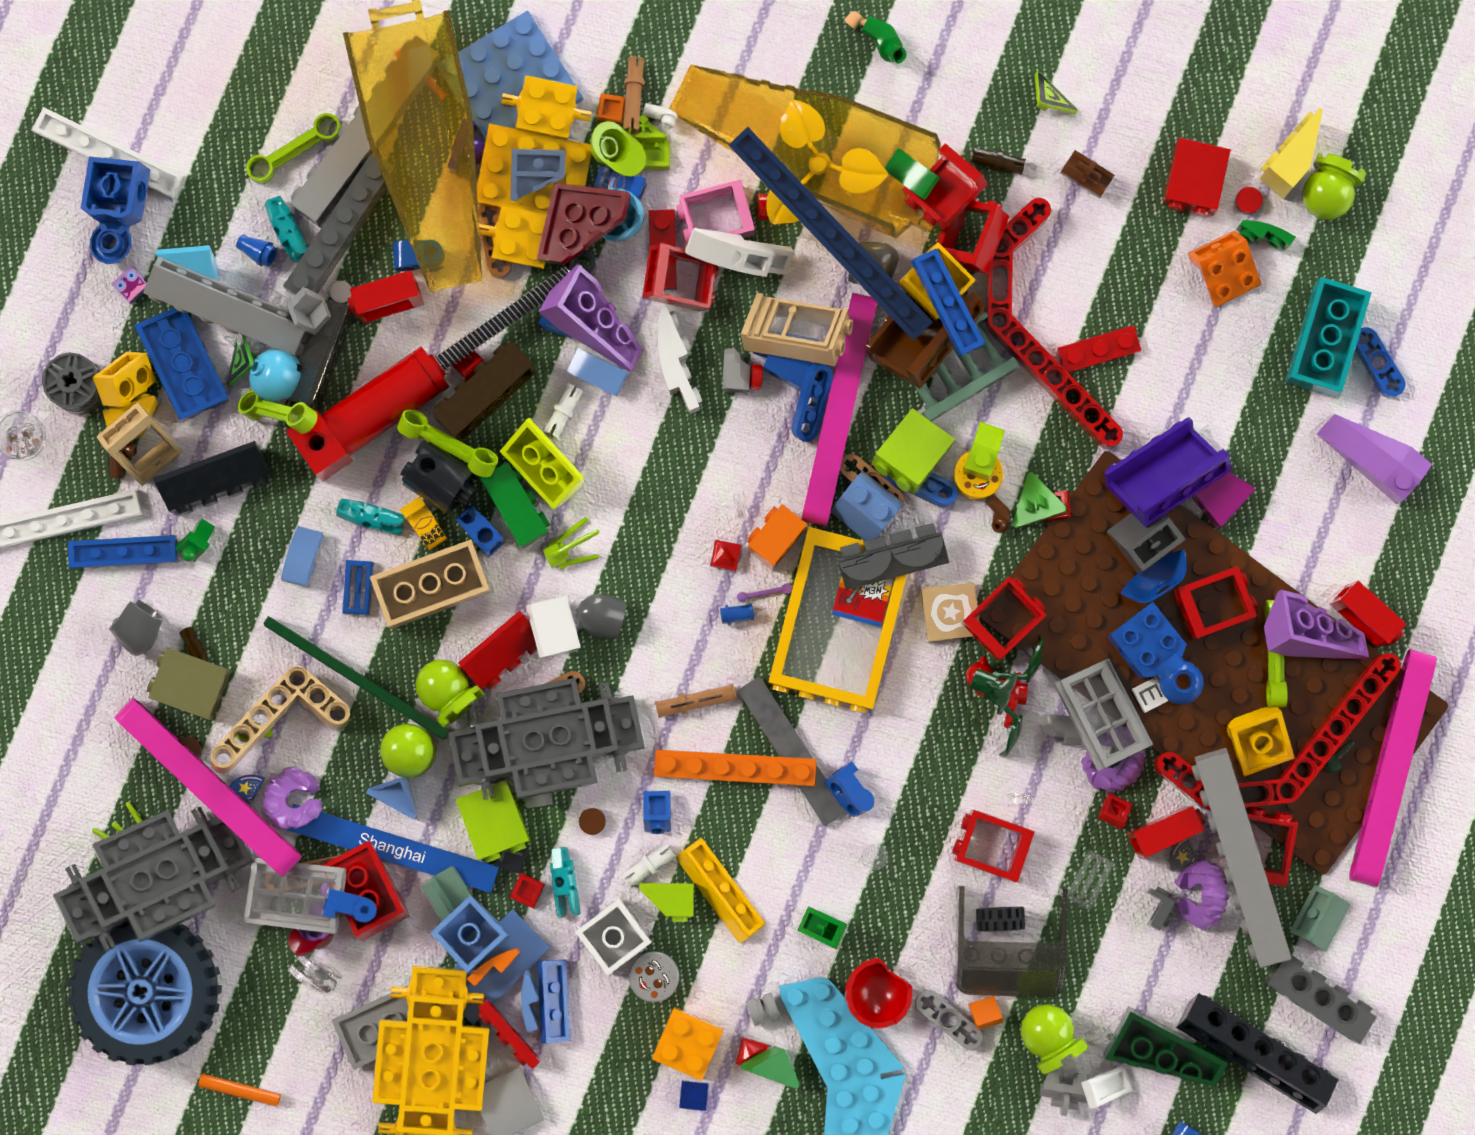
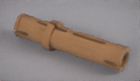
(634, 85)
(664, 707)

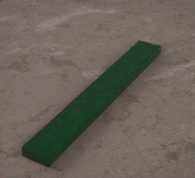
(356, 678)

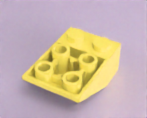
(1286, 168)

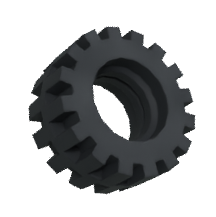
(1000, 919)

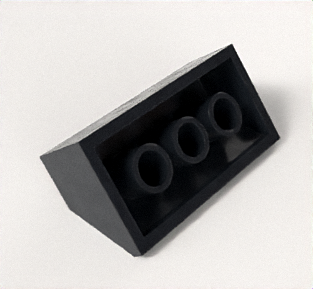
(214, 478)

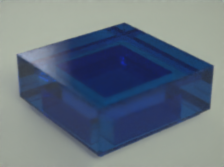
(693, 1095)

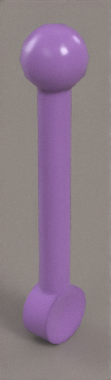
(786, 589)

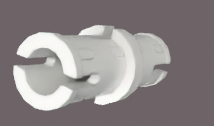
(563, 411)
(648, 865)

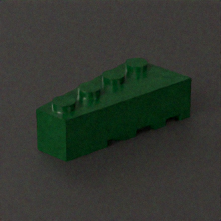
(1158, 1048)

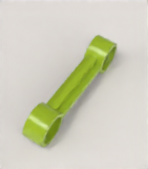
(293, 148)
(299, 416)
(480, 460)
(1276, 686)

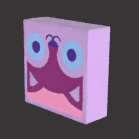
(129, 285)

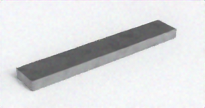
(788, 744)

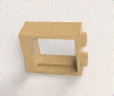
(125, 430)

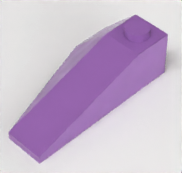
(585, 314)
(1382, 460)
(1307, 631)

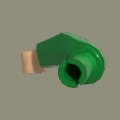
(886, 38)

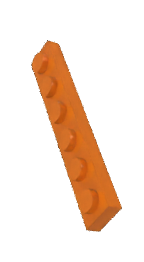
(735, 767)

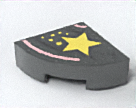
(1181, 855)

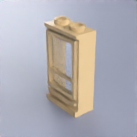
(796, 330)

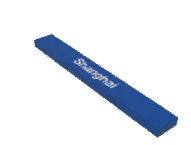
(399, 849)

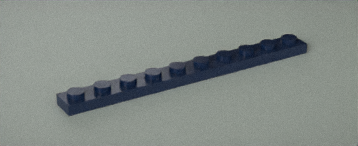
(830, 233)

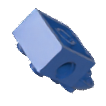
(116, 198)
(1155, 650)

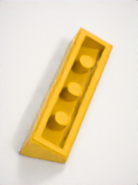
(720, 890)

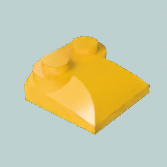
(1260, 740)

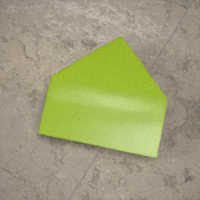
(654, 144)

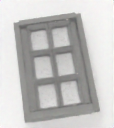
(1103, 714)
(292, 899)

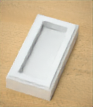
(1106, 1086)

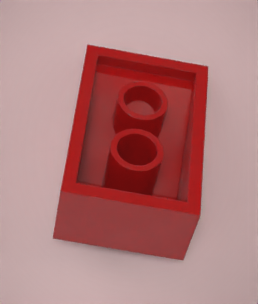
(370, 879)

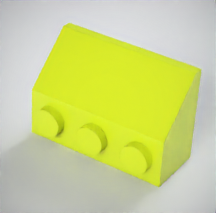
(542, 464)

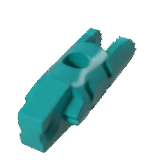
(286, 228)
(370, 516)
(564, 882)

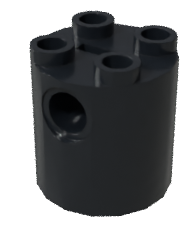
(443, 486)

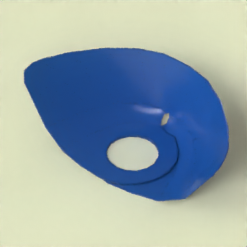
(1164, 572)

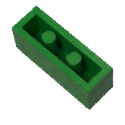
(516, 505)

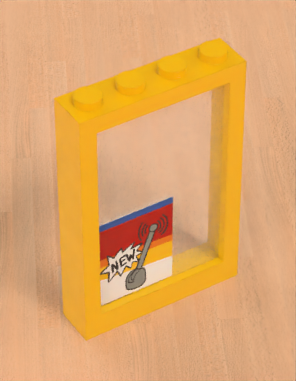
(834, 636)

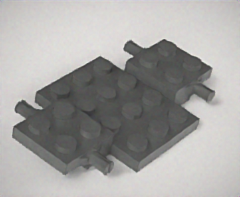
(546, 739)
(151, 878)

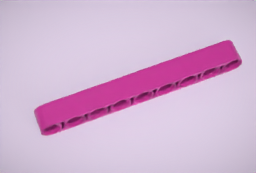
(839, 413)
(1392, 768)
(208, 787)

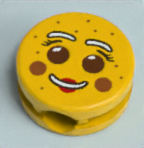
(974, 487)

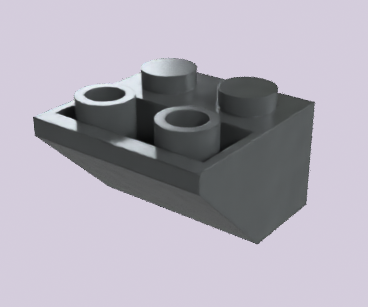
(1143, 544)

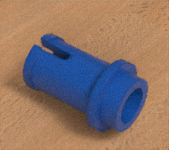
(736, 613)

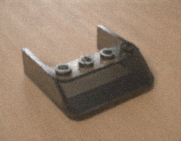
(1010, 966)

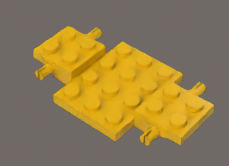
(544, 123)
(431, 1059)

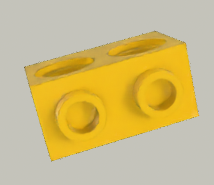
(124, 379)

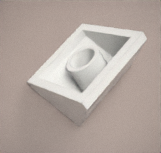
(553, 627)

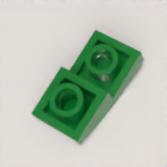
(911, 173)
(1256, 230)

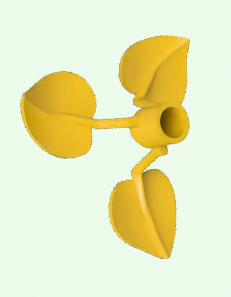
(805, 125)

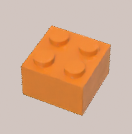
(776, 536)

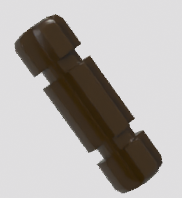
(193, 645)

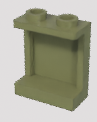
(188, 683)

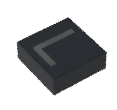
(512, 862)

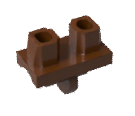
(1087, 174)

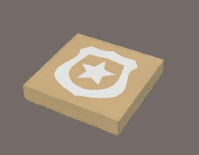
(946, 609)

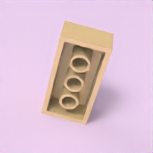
(430, 584)

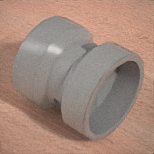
(756, 1009)

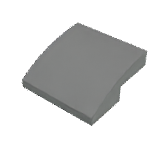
(509, 1104)

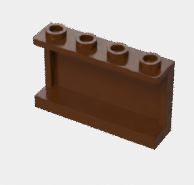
(920, 357)

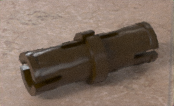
(998, 160)

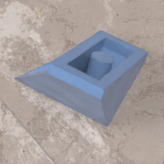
(396, 795)

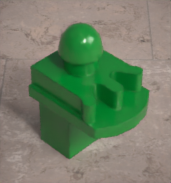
(195, 542)

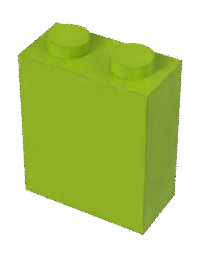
(912, 452)
(493, 823)

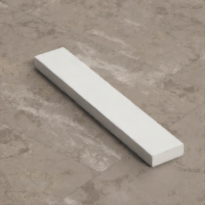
(89, 143)
(70, 518)

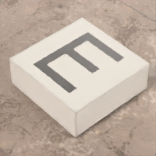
(1149, 694)

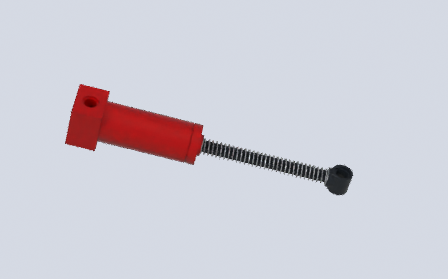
(404, 387)

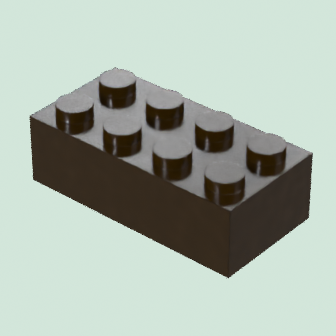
(485, 391)

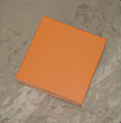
(611, 108)
(985, 1013)

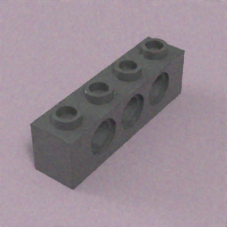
(1360, 1016)

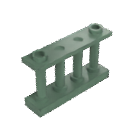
(978, 379)

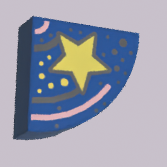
(247, 786)

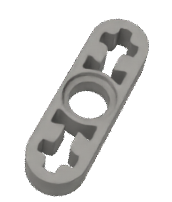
(937, 1000)

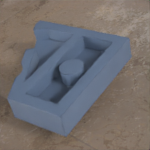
(534, 169)

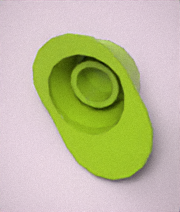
(617, 149)

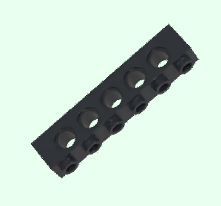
(1242, 1053)

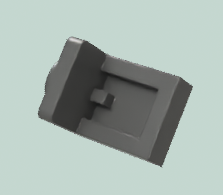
(1162, 914)

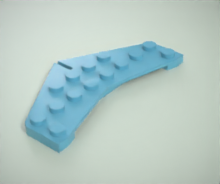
(847, 1059)

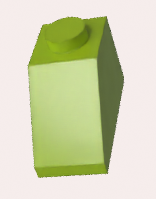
(984, 451)
(671, 899)

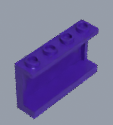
(1166, 472)

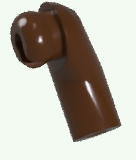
(116, 469)
(1001, 514)

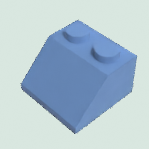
(866, 507)
(470, 934)

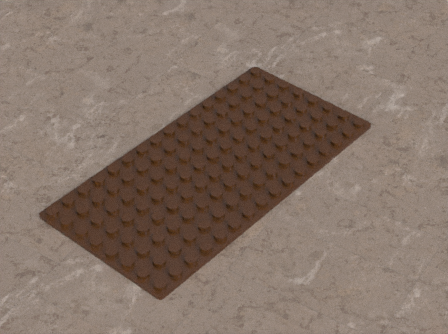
(1080, 583)

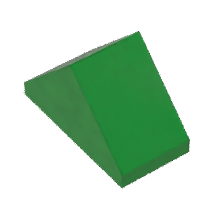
(822, 927)
(773, 1065)

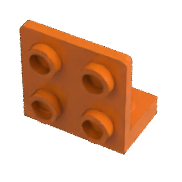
(1226, 267)

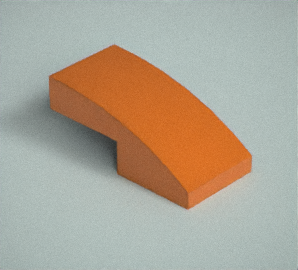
(500, 962)

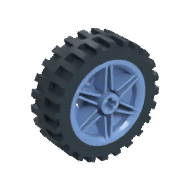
(165, 1032)

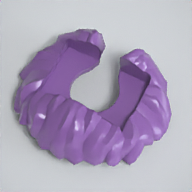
(1115, 778)
(276, 795)
(1213, 894)

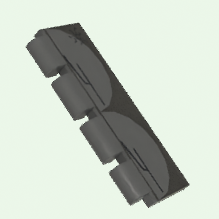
(898, 559)

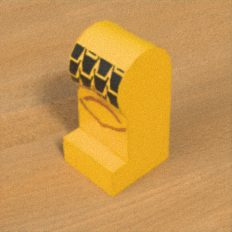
(423, 523)

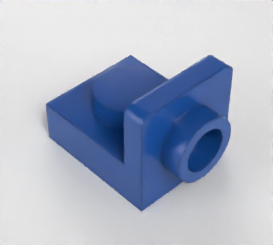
(657, 811)

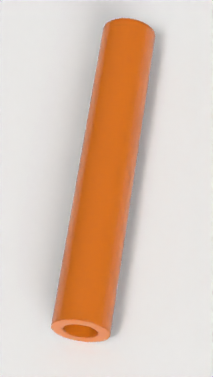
(239, 1090)

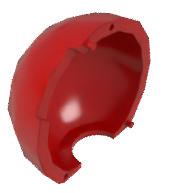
(877, 995)

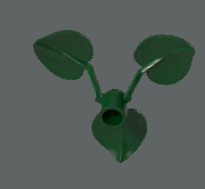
(991, 684)

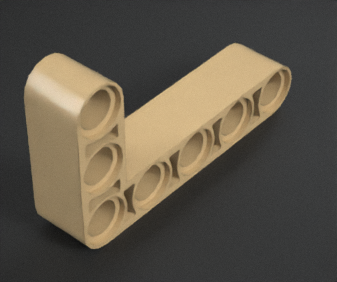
(275, 712)

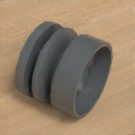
(77, 397)

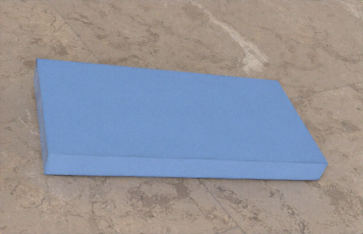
(495, 983)

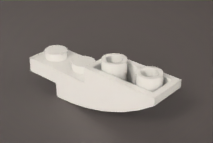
(739, 254)
(672, 350)

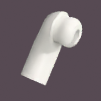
(666, 115)

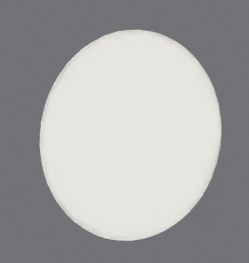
(340, 291)

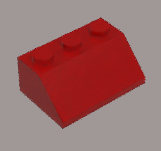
(500, 652)

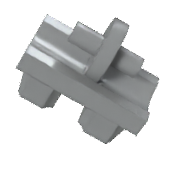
(1064, 1095)

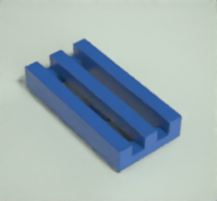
(368, 588)

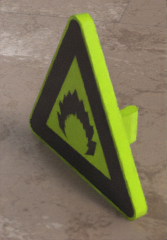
(1050, 97)

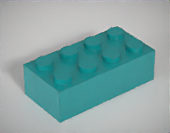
(1328, 337)

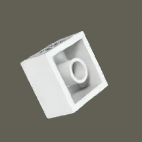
(613, 936)

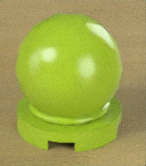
(1331, 188)
(445, 689)
(408, 750)
(1049, 1034)

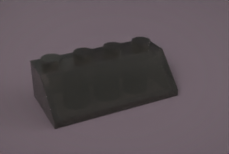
(321, 356)

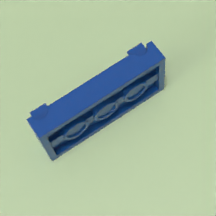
(181, 363)

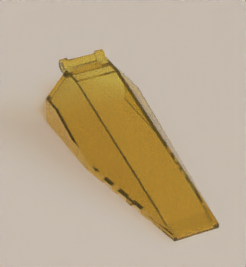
(728, 103)
(422, 136)

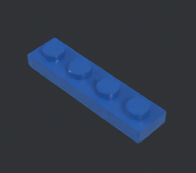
(947, 302)
(122, 551)

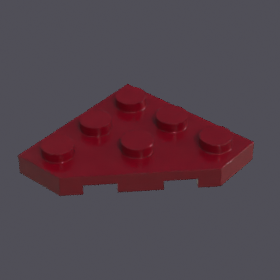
(579, 219)

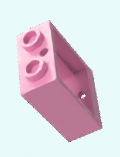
(734, 188)

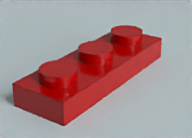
(663, 230)
(1099, 349)
(507, 1034)

